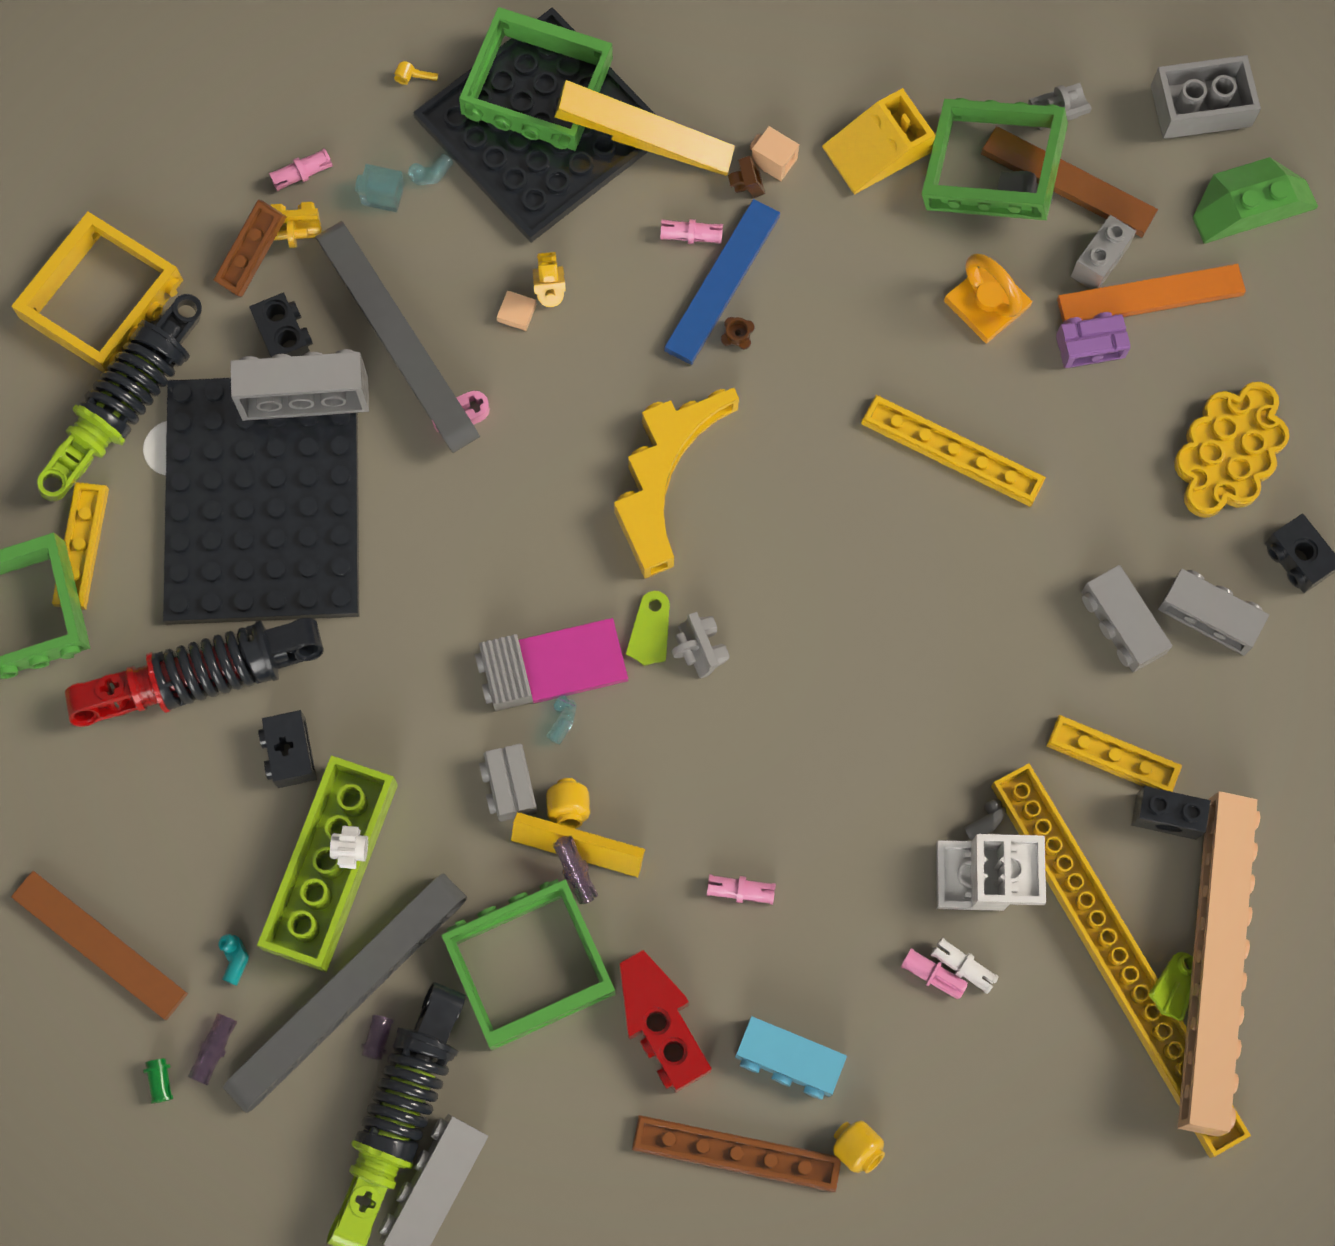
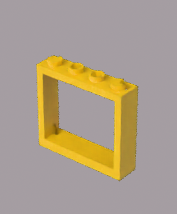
(61, 266)

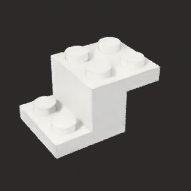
(991, 872)

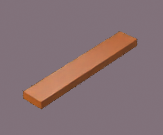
(1155, 294)

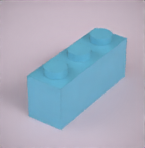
(790, 1058)

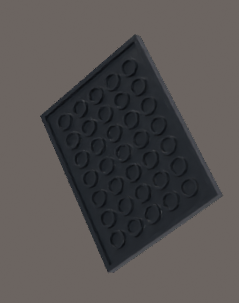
(257, 511)

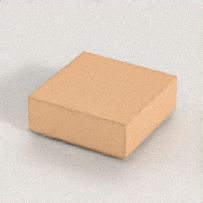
(516, 310)

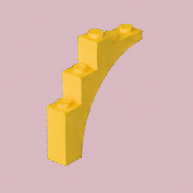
(651, 468)

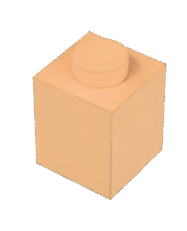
(774, 153)

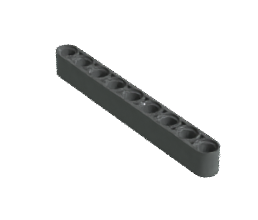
(397, 337)
(344, 993)

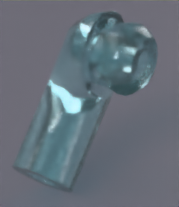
(564, 721)

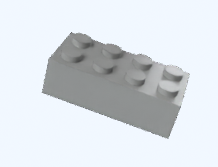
(299, 385)

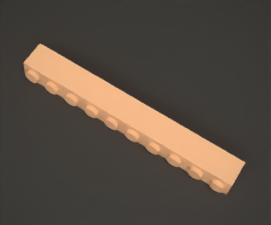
(1219, 966)

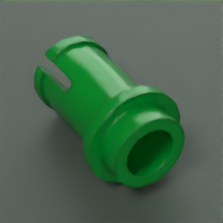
(158, 1080)

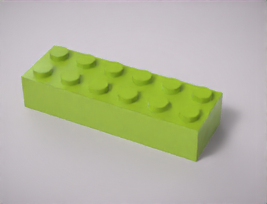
(314, 890)

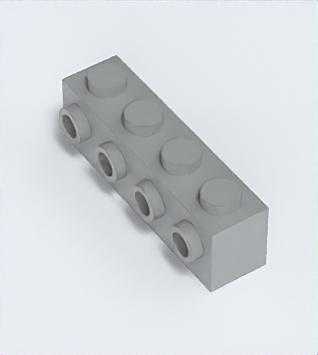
(434, 1185)

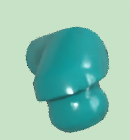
(236, 956)

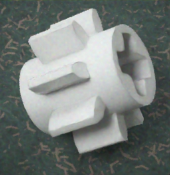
(348, 847)

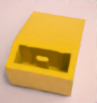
(880, 142)

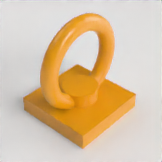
(987, 297)

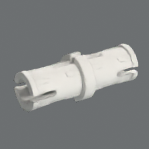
(964, 965)

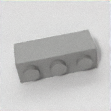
(1214, 611)
(1125, 619)

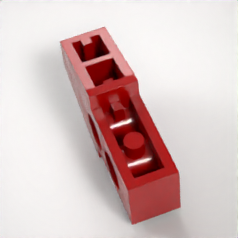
(652, 992)

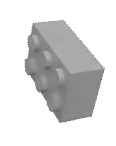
(1205, 96)

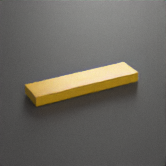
(83, 536)
(1113, 755)
(591, 847)

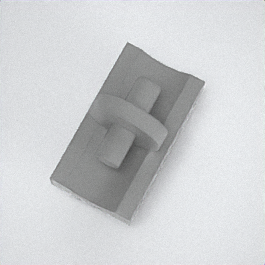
(1069, 97)
(696, 646)

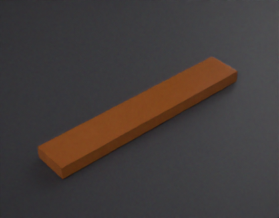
(1070, 181)
(99, 945)
(737, 1153)

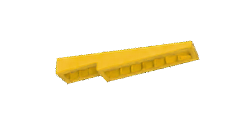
(642, 129)

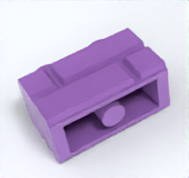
(1092, 340)

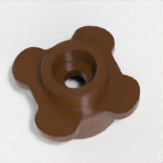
(739, 324)

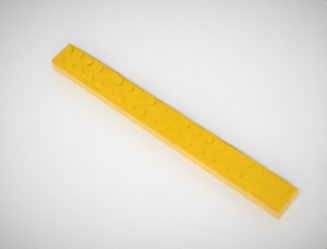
(1104, 935)

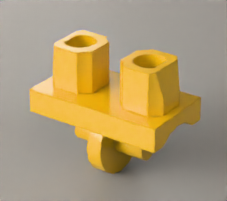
(299, 223)
(549, 280)

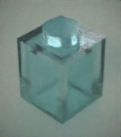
(380, 187)

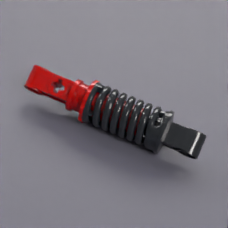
(196, 674)

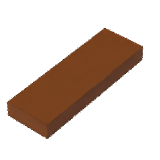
(250, 248)

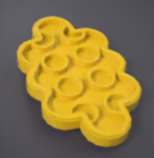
(1231, 449)

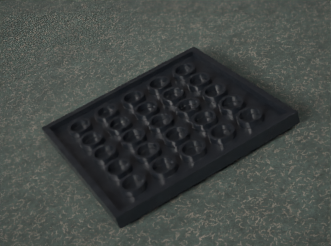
(523, 176)

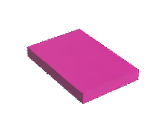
(573, 660)

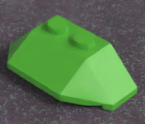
(1250, 199)

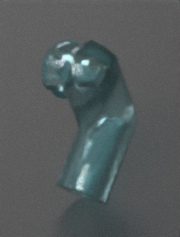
(432, 174)

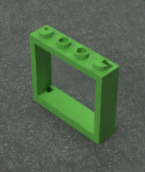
(545, 36)
(991, 201)
(64, 647)
(492, 918)

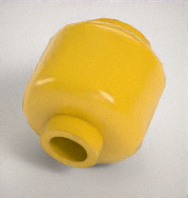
(568, 803)
(858, 1146)

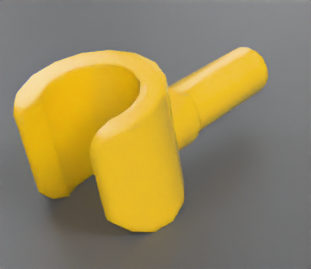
(406, 70)

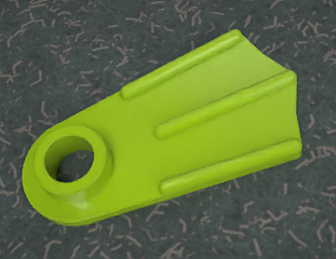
(650, 631)
(1173, 987)

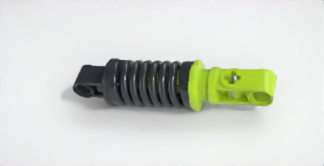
(121, 394)
(390, 1131)

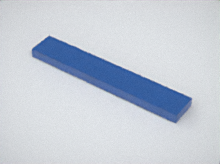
(722, 282)

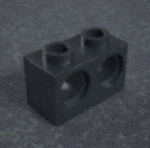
(278, 332)

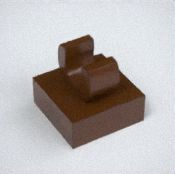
(748, 178)

